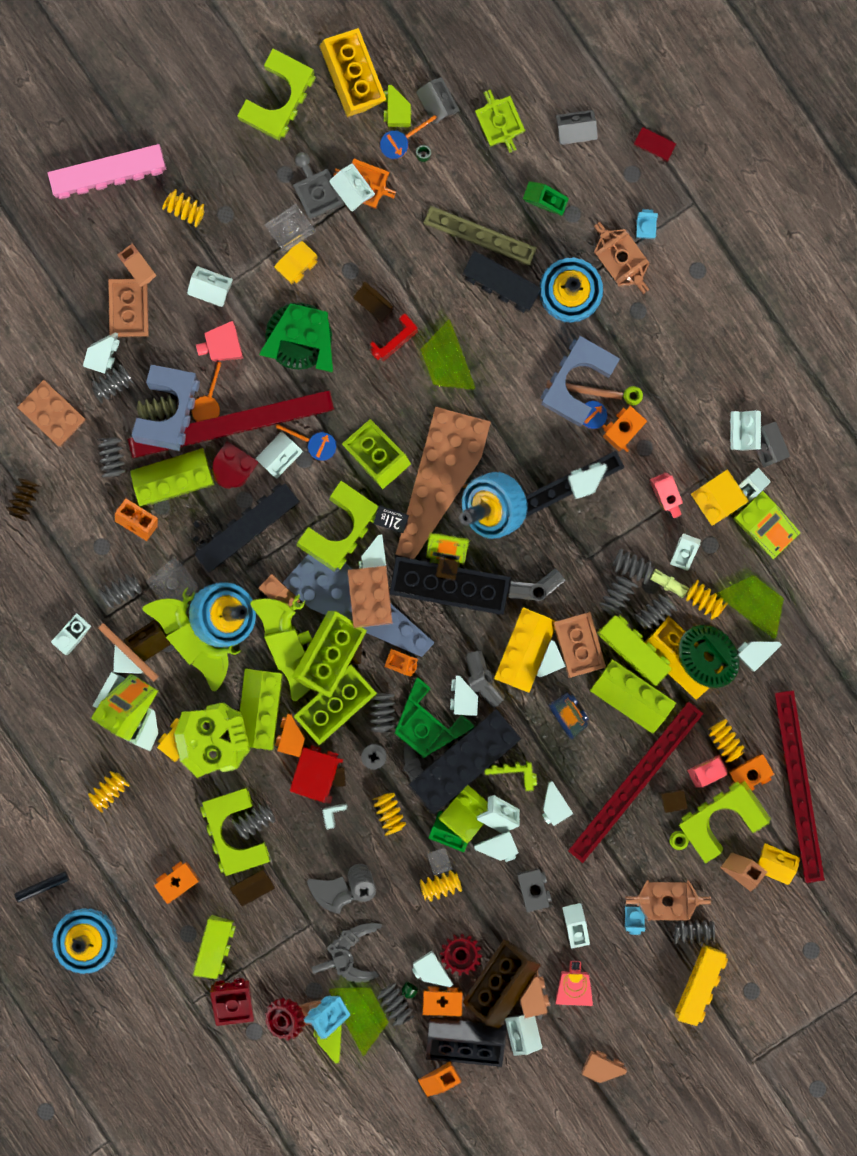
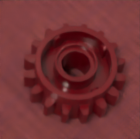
(465, 944)
(285, 1019)

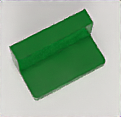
(444, 835)

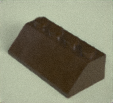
(501, 984)

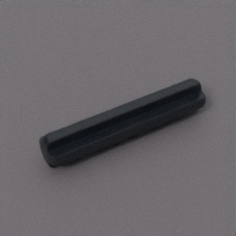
(41, 886)

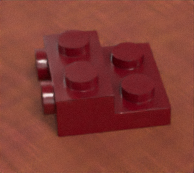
(232, 1002)

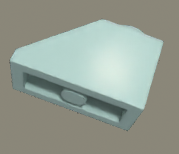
(753, 485)
(374, 555)
(756, 653)
(146, 731)
(555, 806)
(499, 847)
(576, 925)
(431, 970)

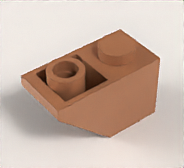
(136, 265)
(744, 870)
(533, 999)
(602, 1069)

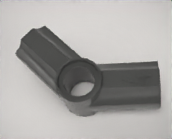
(525, 590)
(482, 679)

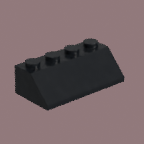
(501, 282)
(465, 1042)

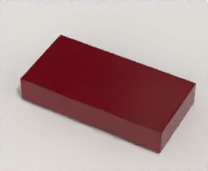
(654, 144)

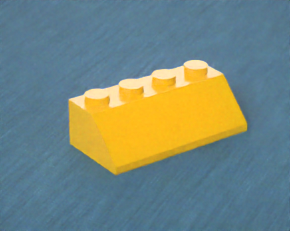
(352, 72)
(666, 642)
(525, 650)
(700, 985)

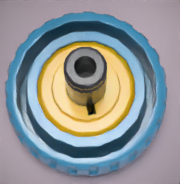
(571, 290)
(493, 505)
(222, 615)
(84, 940)

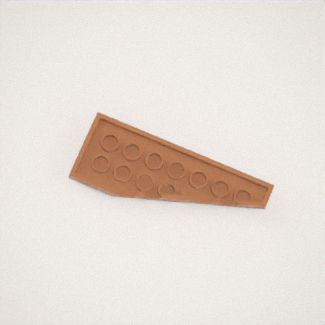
(447, 461)

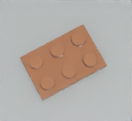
(128, 308)
(51, 413)
(370, 596)
(579, 644)

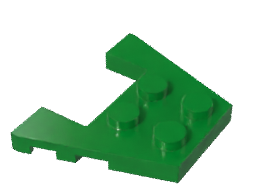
(302, 327)
(421, 729)

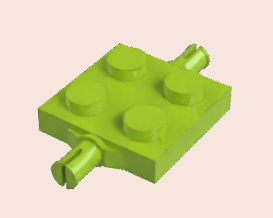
(500, 121)

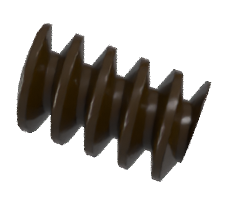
(22, 499)

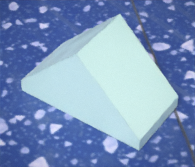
(551, 661)
(123, 664)

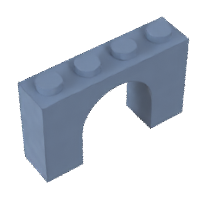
(582, 354)
(170, 432)

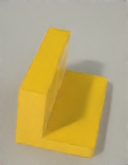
(778, 863)

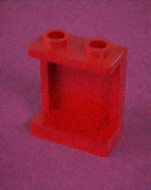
(409, 331)
(315, 774)

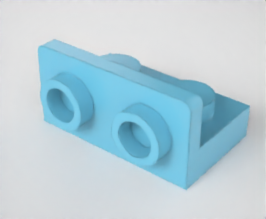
(327, 1015)

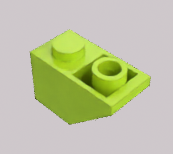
(398, 109)

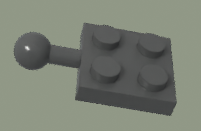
(315, 191)

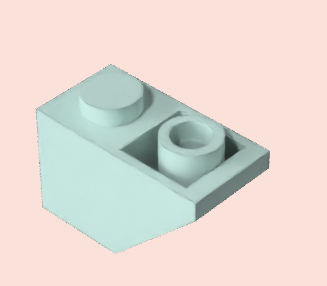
(100, 354)
(586, 482)
(71, 634)
(465, 698)

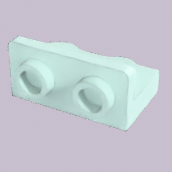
(745, 430)

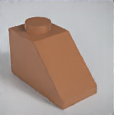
(276, 590)

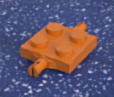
(376, 180)

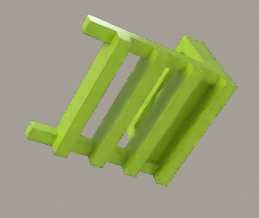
(529, 777)

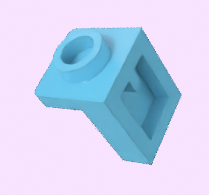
(646, 224)
(634, 920)

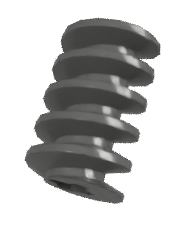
(111, 383)
(111, 457)
(633, 566)
(120, 591)
(617, 595)
(654, 613)
(382, 712)
(379, 762)
(254, 821)
(361, 883)
(694, 931)
(395, 1005)

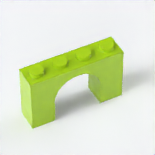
(275, 121)
(333, 553)
(738, 798)
(232, 859)

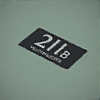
(391, 519)

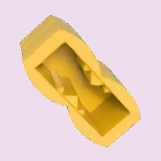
(296, 262)

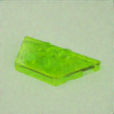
(446, 360)
(756, 603)
(365, 1017)

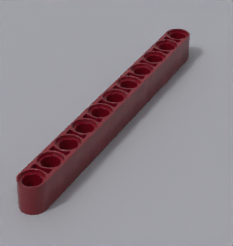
(245, 421)

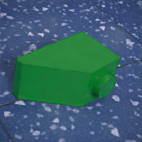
(545, 198)

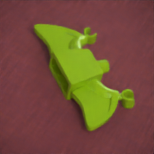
(175, 622)
(283, 638)

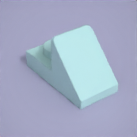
(685, 551)

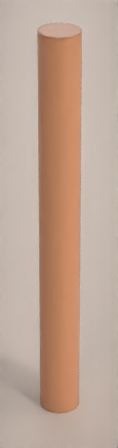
(591, 390)
(128, 652)

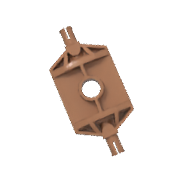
(626, 272)
(682, 894)

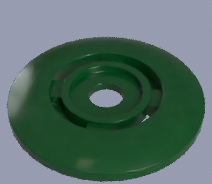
(291, 354)
(719, 646)

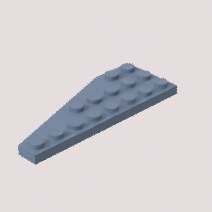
(330, 591)

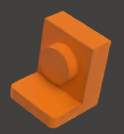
(401, 662)

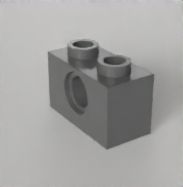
(532, 901)

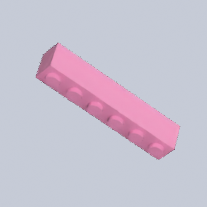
(107, 171)

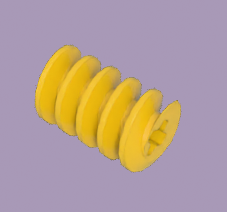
(184, 208)
(705, 600)
(726, 740)
(107, 790)
(389, 813)
(440, 885)

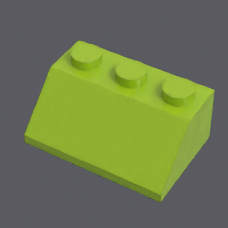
(214, 947)

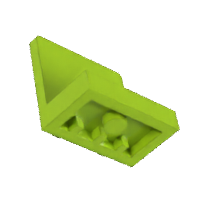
(463, 813)

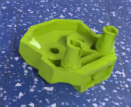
(196, 743)

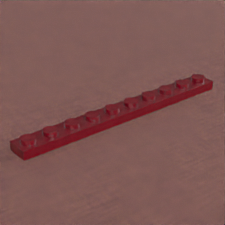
(635, 782)
(799, 786)

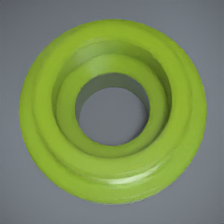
(637, 391)
(681, 846)

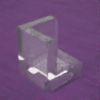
(439, 861)

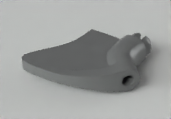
(331, 894)

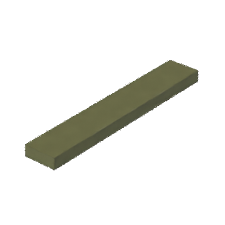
(480, 235)

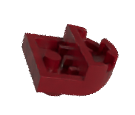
(232, 466)

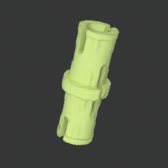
(669, 583)

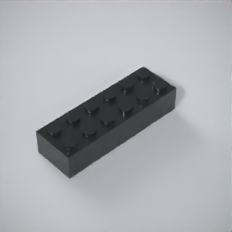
(469, 590)
(464, 762)

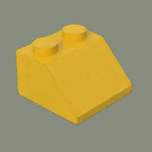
(719, 497)

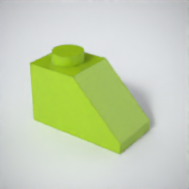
(331, 1044)

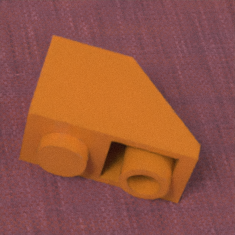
(292, 737)
(440, 1079)

